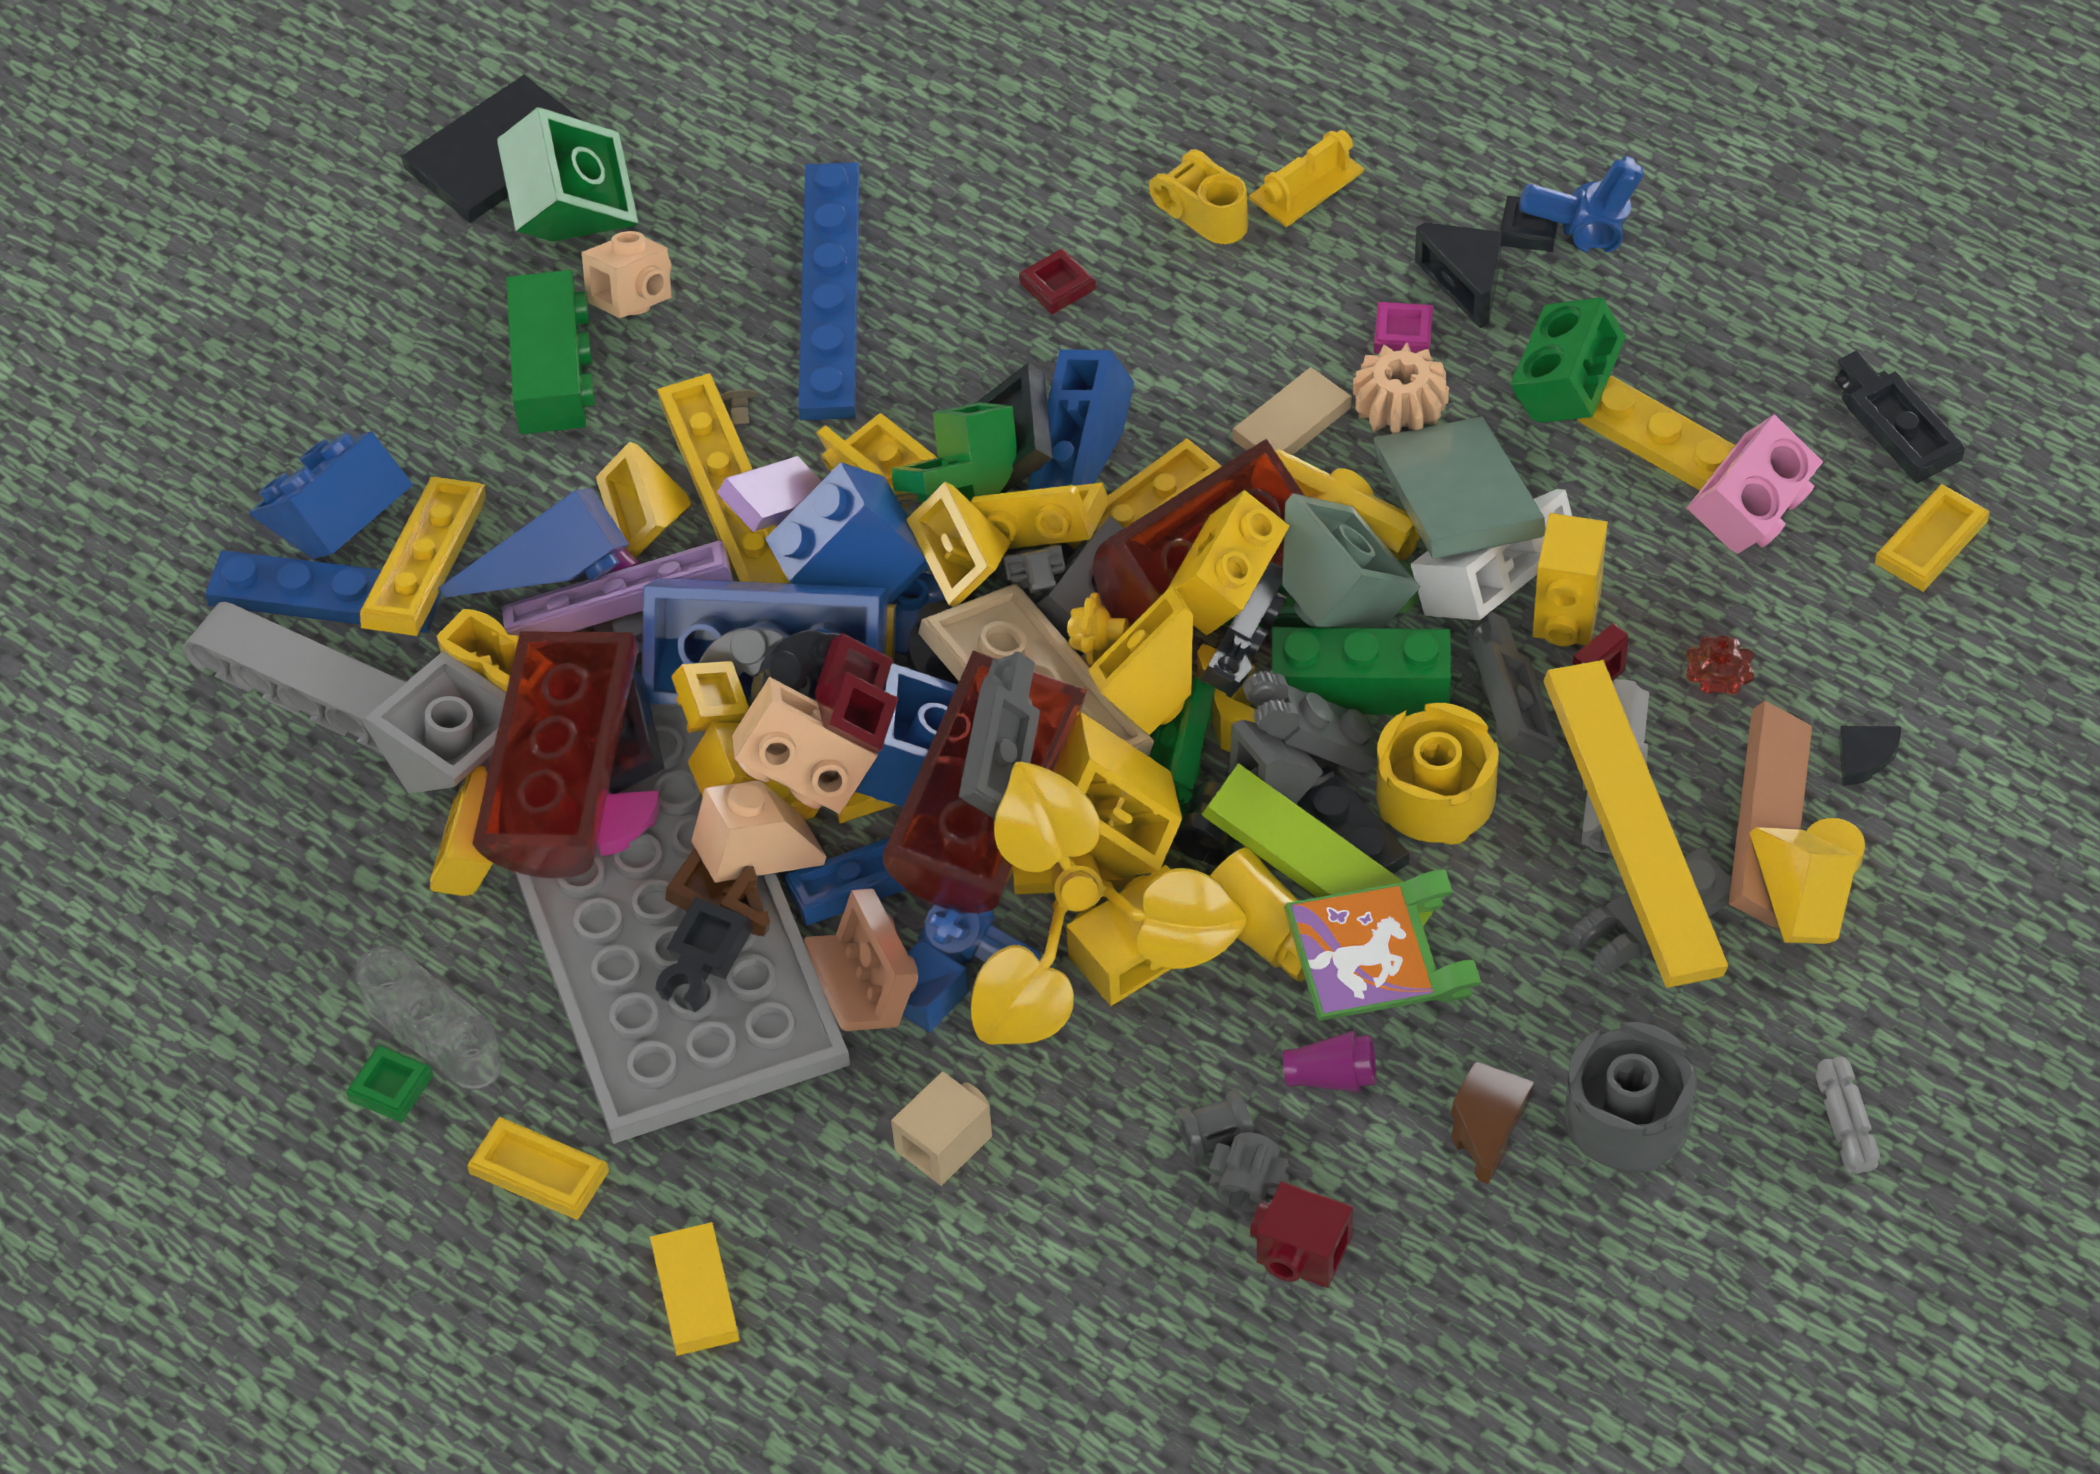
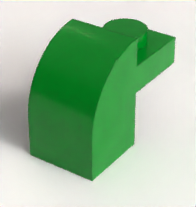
(973, 453)

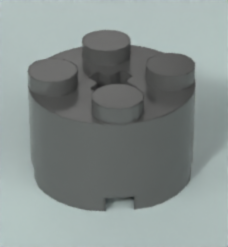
(1630, 1096)

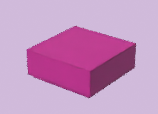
(1401, 324)

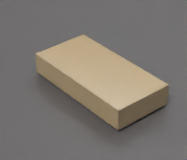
(1294, 414)

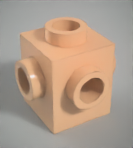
(627, 274)

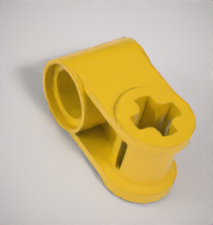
(1203, 198)

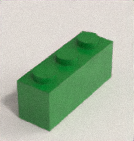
(549, 352)
(1367, 667)

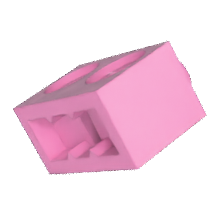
(1756, 486)

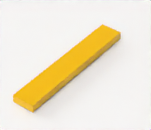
(1635, 824)

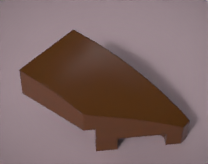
(735, 895)
(1487, 1114)

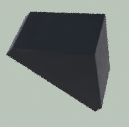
(1462, 264)

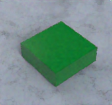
(389, 1083)

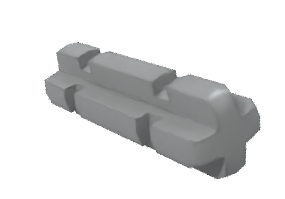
(1847, 1115)

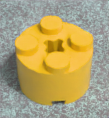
(1436, 773)

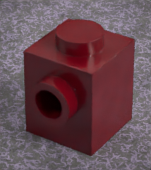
(1302, 1234)

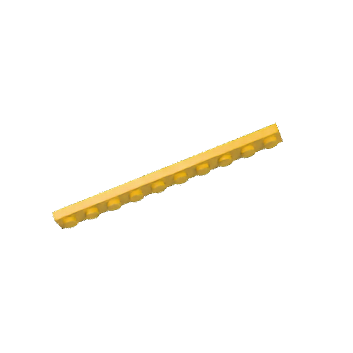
(712, 455)

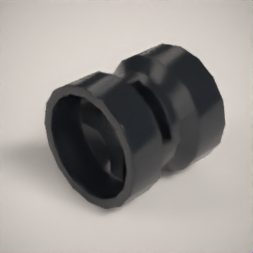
(1199, 834)

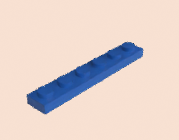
(829, 292)

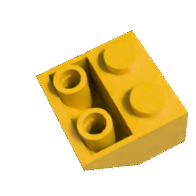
(1130, 795)

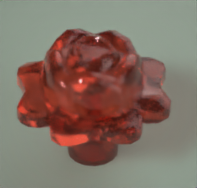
(1720, 665)

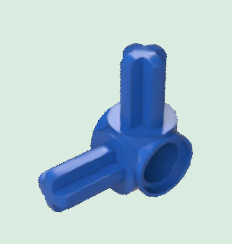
(1593, 211)
(967, 934)

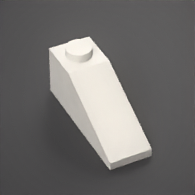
(1480, 580)

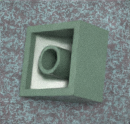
(1340, 567)

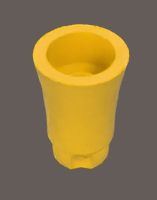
(1263, 901)

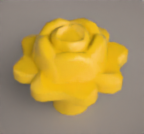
(1093, 628)

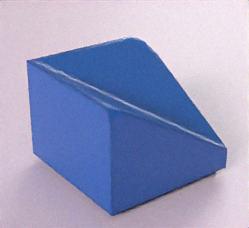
(939, 986)

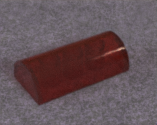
(1143, 558)
(555, 751)
(943, 843)

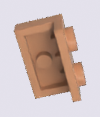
(864, 966)

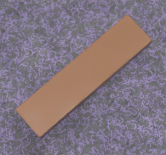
(1769, 799)

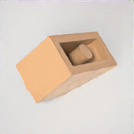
(752, 827)

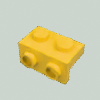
(873, 448)
(1045, 514)

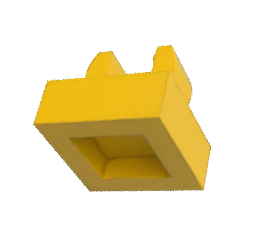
(709, 694)

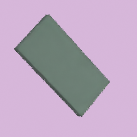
(1459, 487)

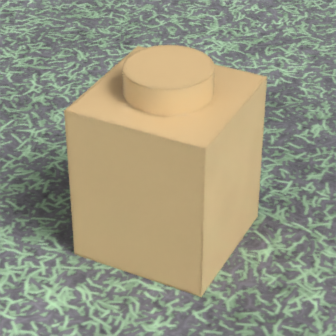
(942, 1127)

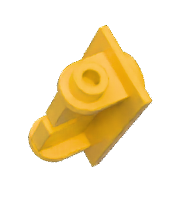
(1308, 179)

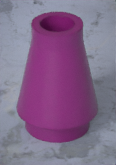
(1333, 1063)

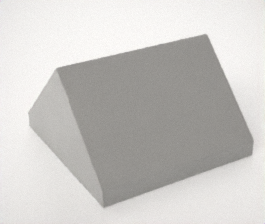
(437, 725)

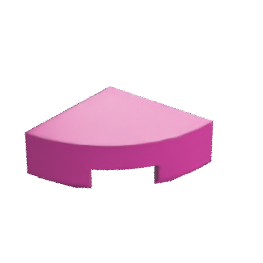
(627, 818)

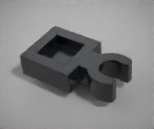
(703, 945)

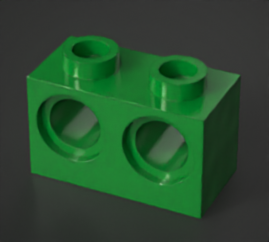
(1568, 360)

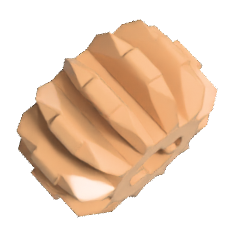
(1400, 389)

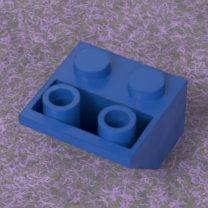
(332, 494)

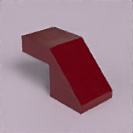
(853, 693)

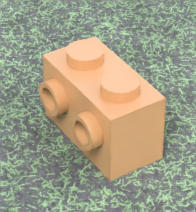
(788, 743)

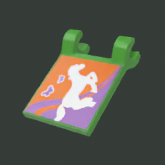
(1372, 951)

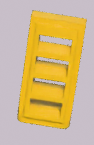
(458, 864)

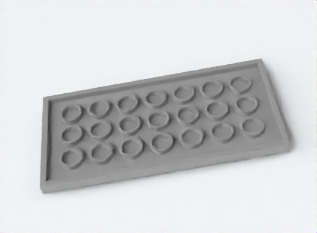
(609, 943)

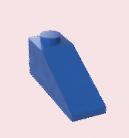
(1085, 416)
(557, 546)

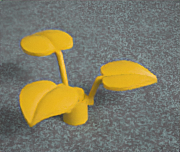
(1054, 826)

